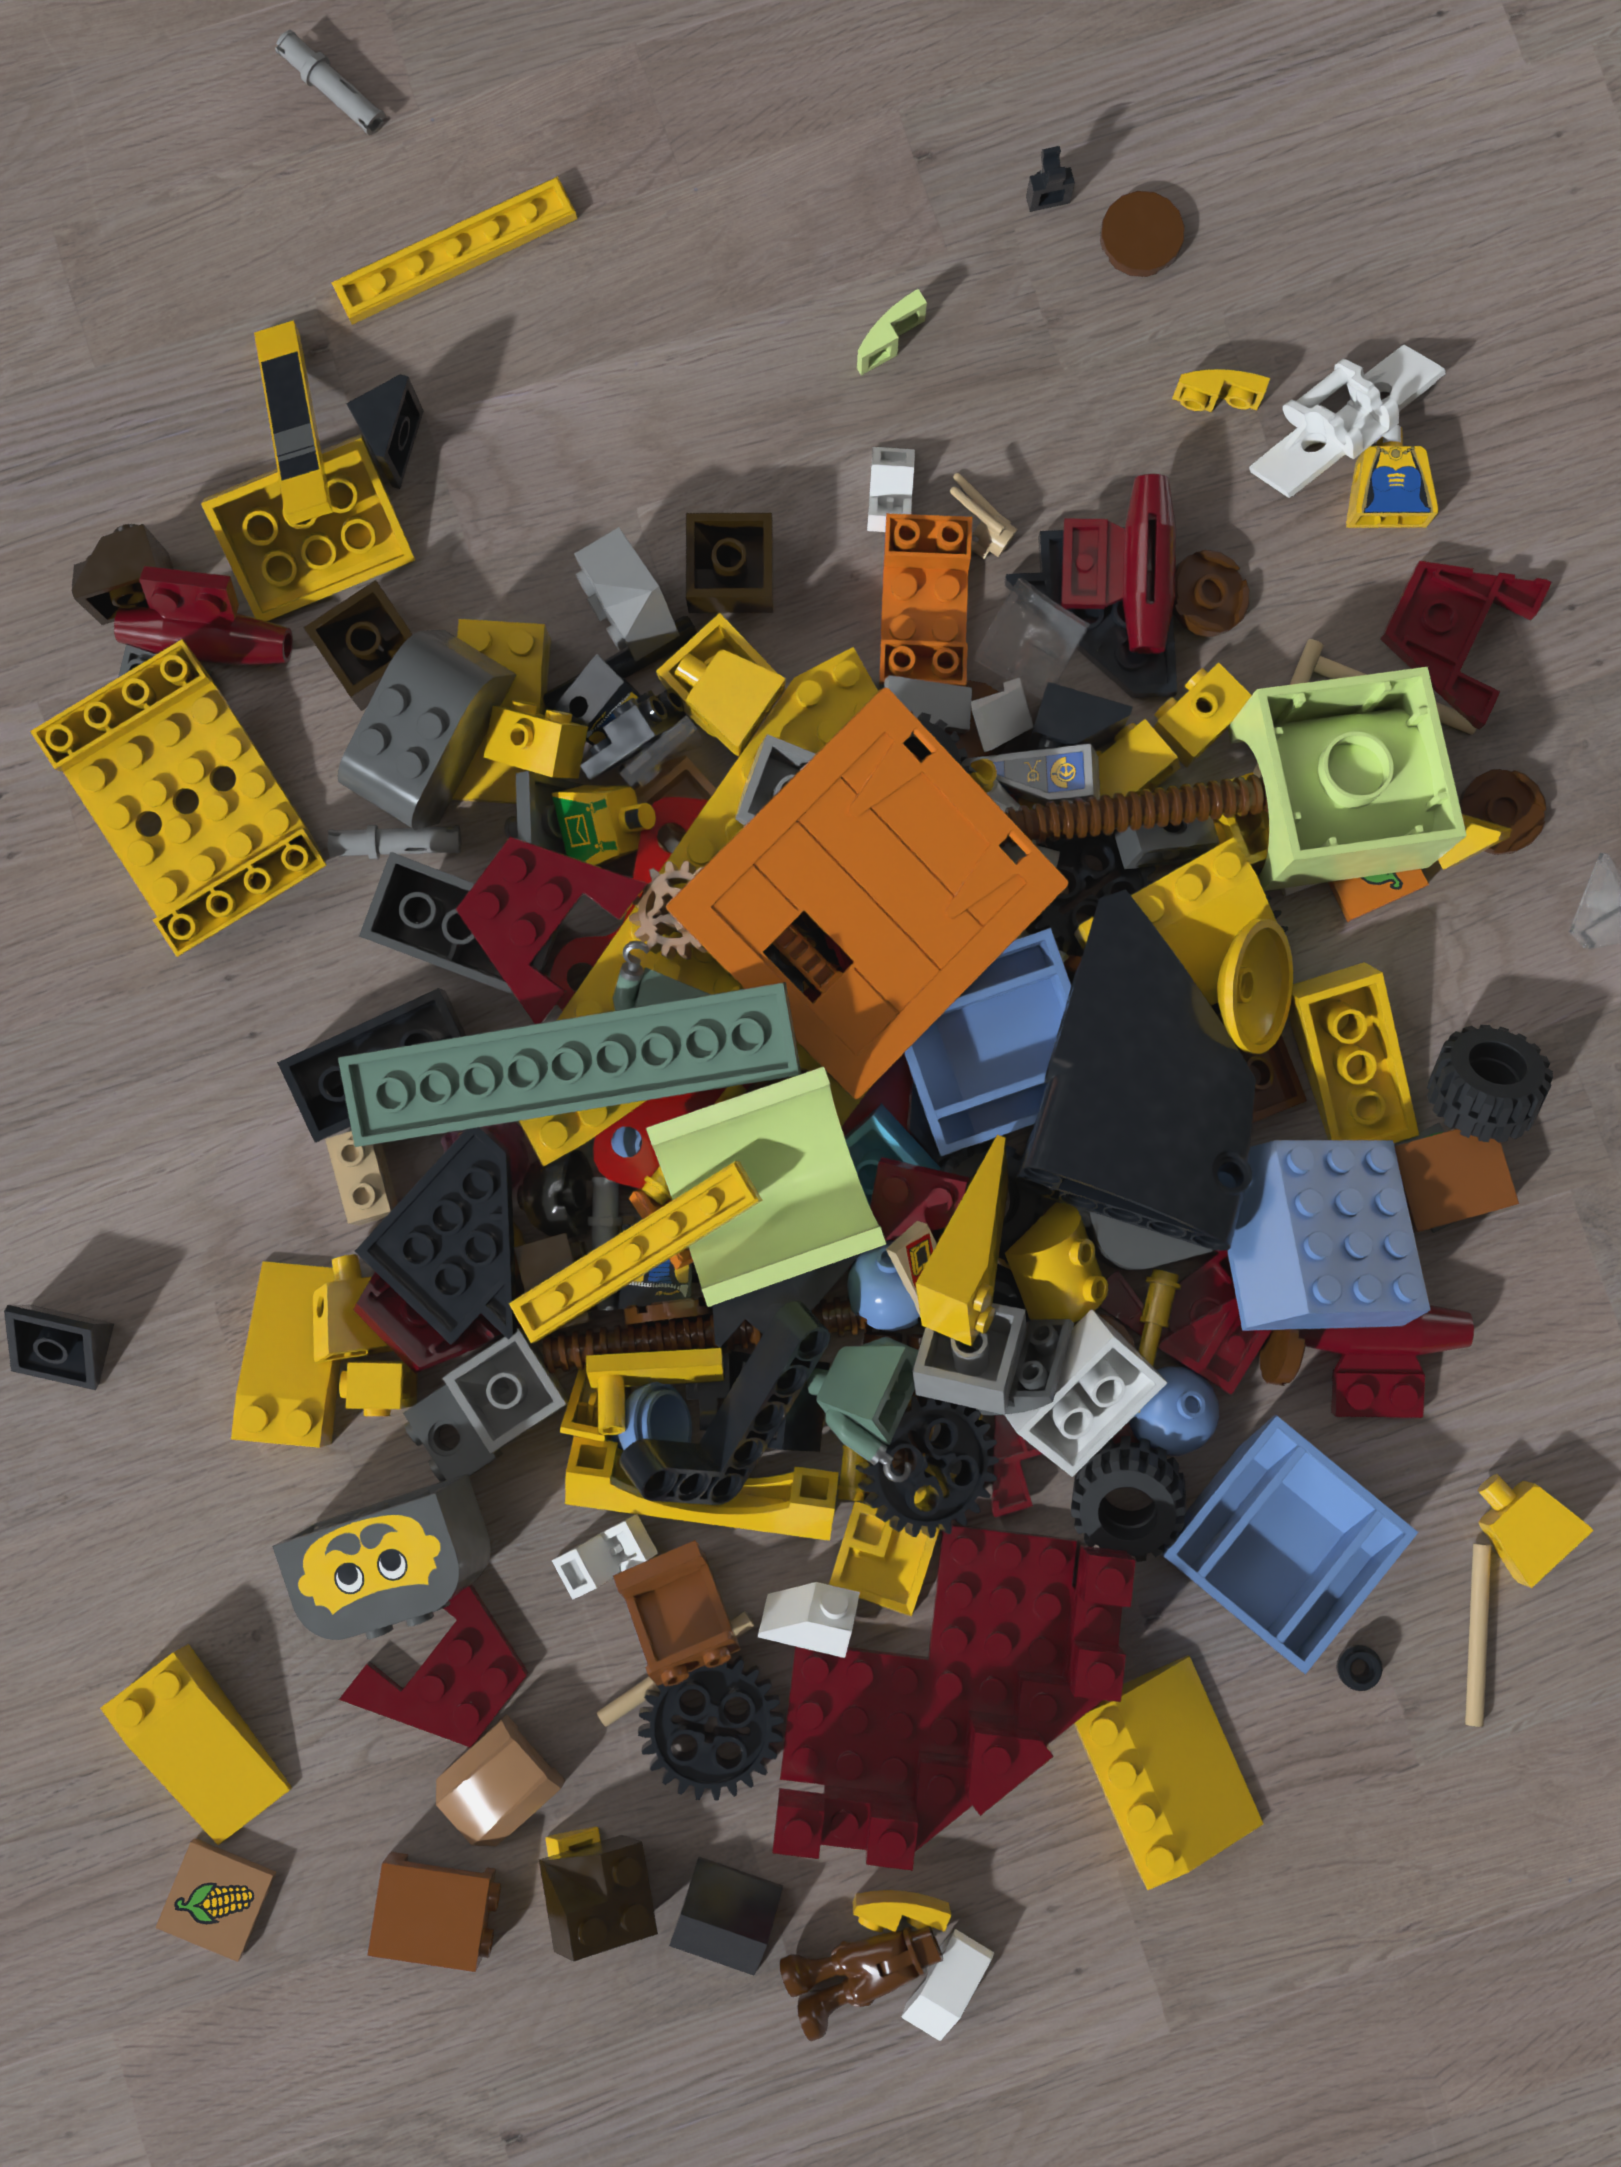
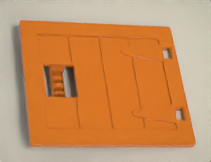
(893, 868)

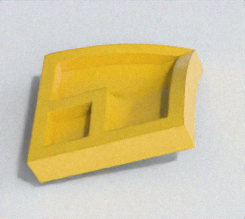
(881, 1561)

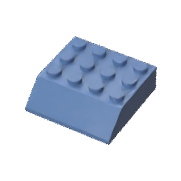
(991, 1048)
(1325, 1238)
(1288, 1542)

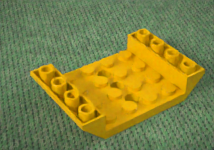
(143, 745)

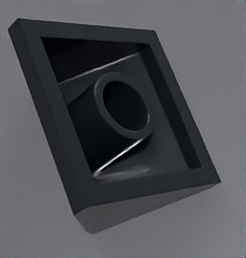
(389, 424)
(57, 1345)
(727, 1916)

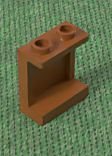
(1453, 1178)
(677, 1614)
(433, 1914)

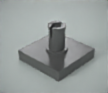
(536, 811)

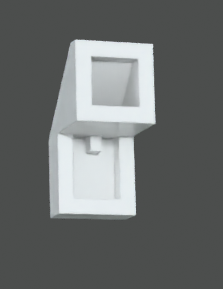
(890, 485)
(1002, 715)
(604, 1555)
(948, 1985)

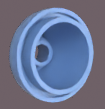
(655, 1413)

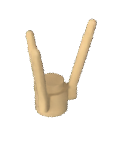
(993, 530)

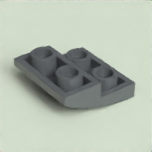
(1039, 1365)

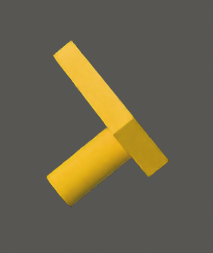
(615, 1371)

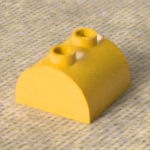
(704, 646)
(1057, 1267)

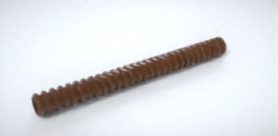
(1140, 809)
(683, 1335)

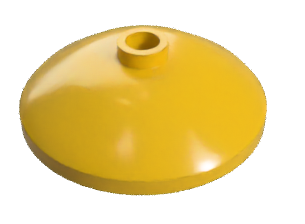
(1256, 985)

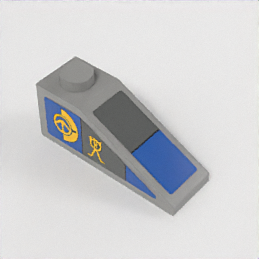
(1048, 773)

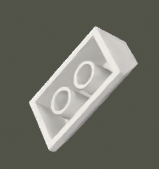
(1096, 1395)

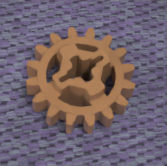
(656, 919)

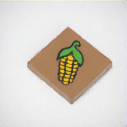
(216, 1899)

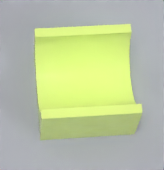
(1351, 777)
(800, 1168)

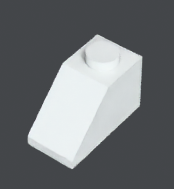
(811, 1617)

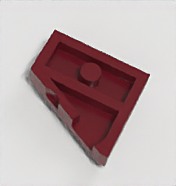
(913, 1194)
(1216, 1346)

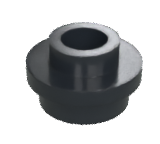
(1372, 1671)

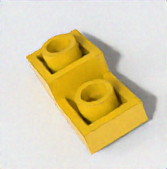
(1202, 388)
(885, 1908)

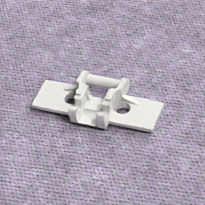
(1353, 427)

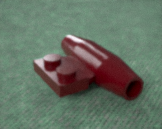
(1127, 564)
(203, 614)
(1380, 1364)

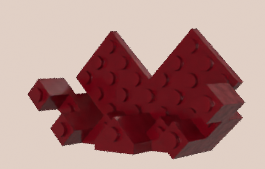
(928, 1737)

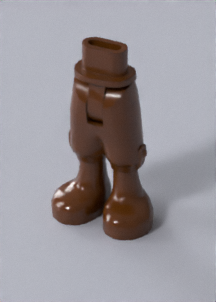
(872, 1968)

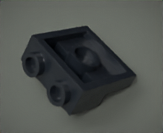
(635, 726)

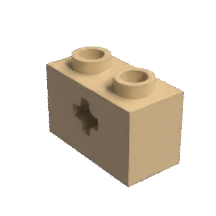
(361, 1179)

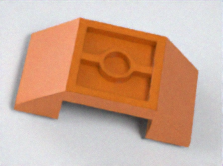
(925, 598)

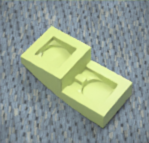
(883, 338)

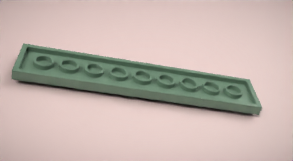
(571, 1065)

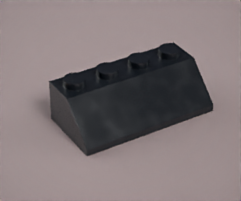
(316, 1073)

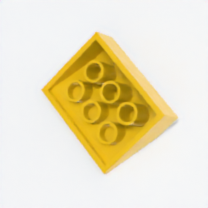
(304, 562)
(1202, 910)
(1168, 1773)

